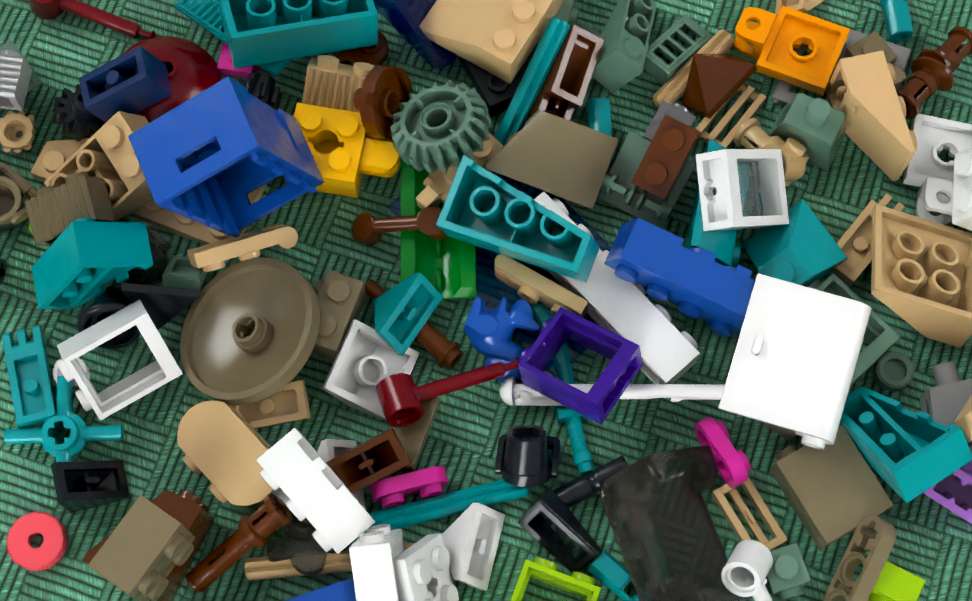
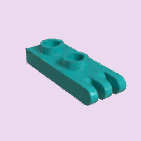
(30, 378)

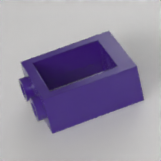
(610, 385)

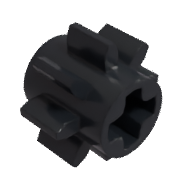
(263, 88)

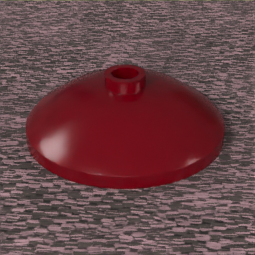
(191, 70)

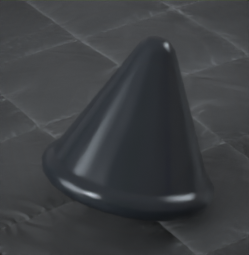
(102, 307)

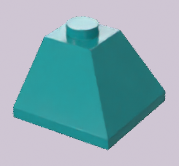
(796, 250)

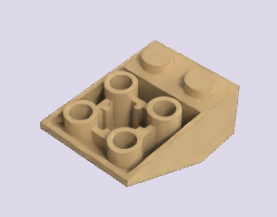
(873, 111)
(111, 157)

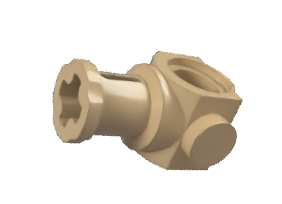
(752, 136)

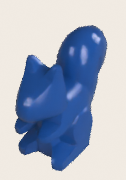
(493, 330)

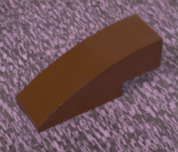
(569, 74)

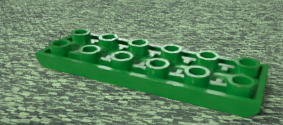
(444, 262)

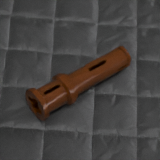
(251, 532)

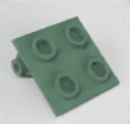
(632, 199)

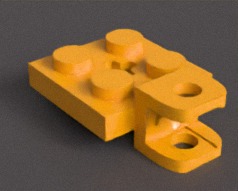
(774, 40)

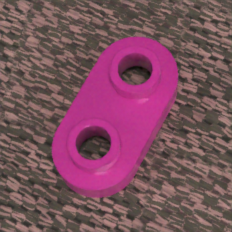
(730, 463)
(393, 490)

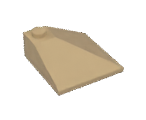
(923, 273)

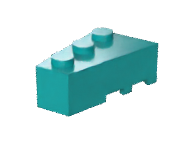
(901, 445)

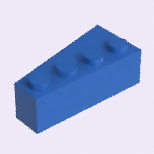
(682, 275)

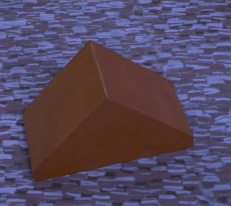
(370, 461)

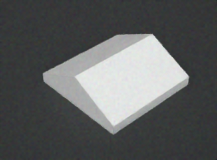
(361, 365)

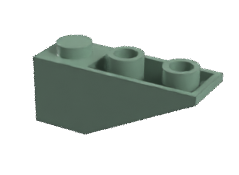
(624, 43)

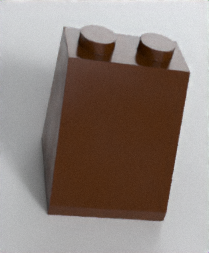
(193, 515)

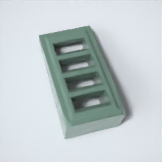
(659, 68)

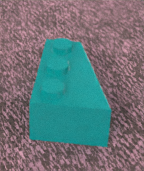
(87, 259)

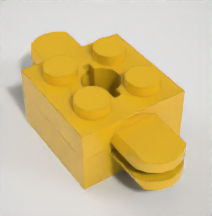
(350, 152)

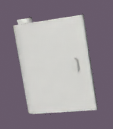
(804, 359)

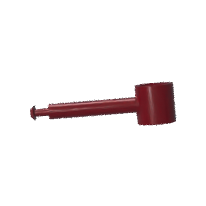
(53, 8)
(402, 399)

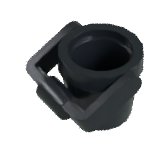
(525, 457)

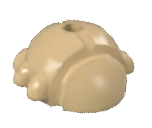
(12, 126)

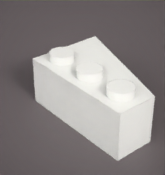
(314, 492)

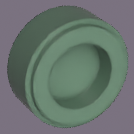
(893, 371)

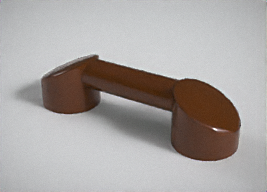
(369, 230)

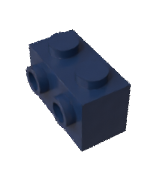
(125, 84)

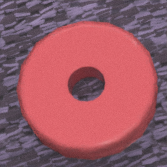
(25, 529)

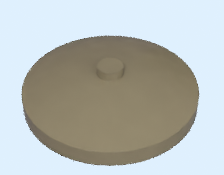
(250, 331)

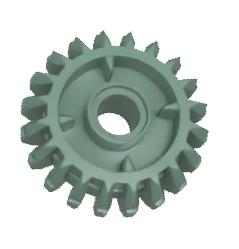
(440, 126)

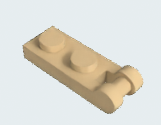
(245, 246)

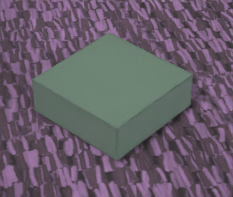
(182, 274)

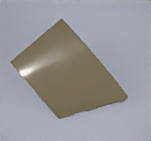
(556, 158)

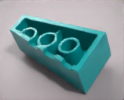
(295, 28)
(511, 223)

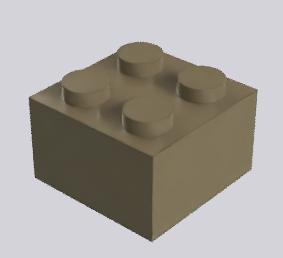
(143, 551)

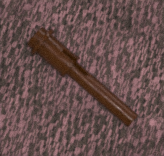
(433, 341)

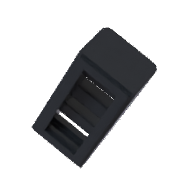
(541, 530)

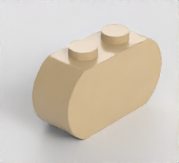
(225, 451)

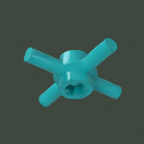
(66, 419)

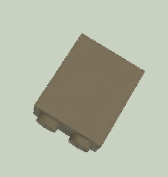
(830, 488)

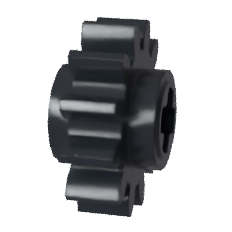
(71, 113)

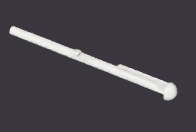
(521, 395)

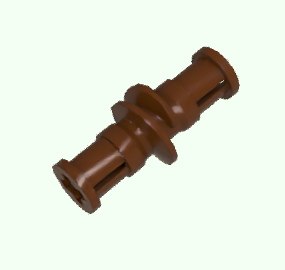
(934, 70)

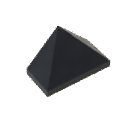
(159, 301)
(89, 483)

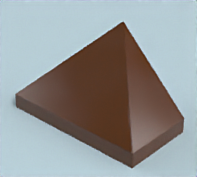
(713, 81)

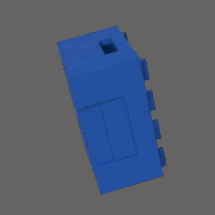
(218, 151)

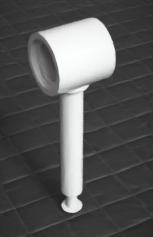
(747, 570)

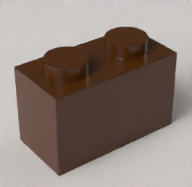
(666, 157)

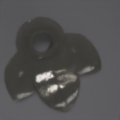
(298, 544)

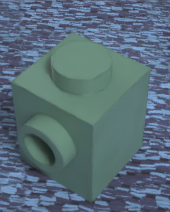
(787, 573)

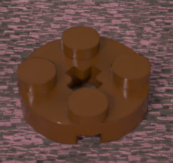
(380, 99)

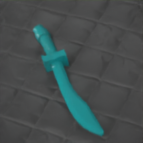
(582, 456)

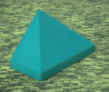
(404, 311)

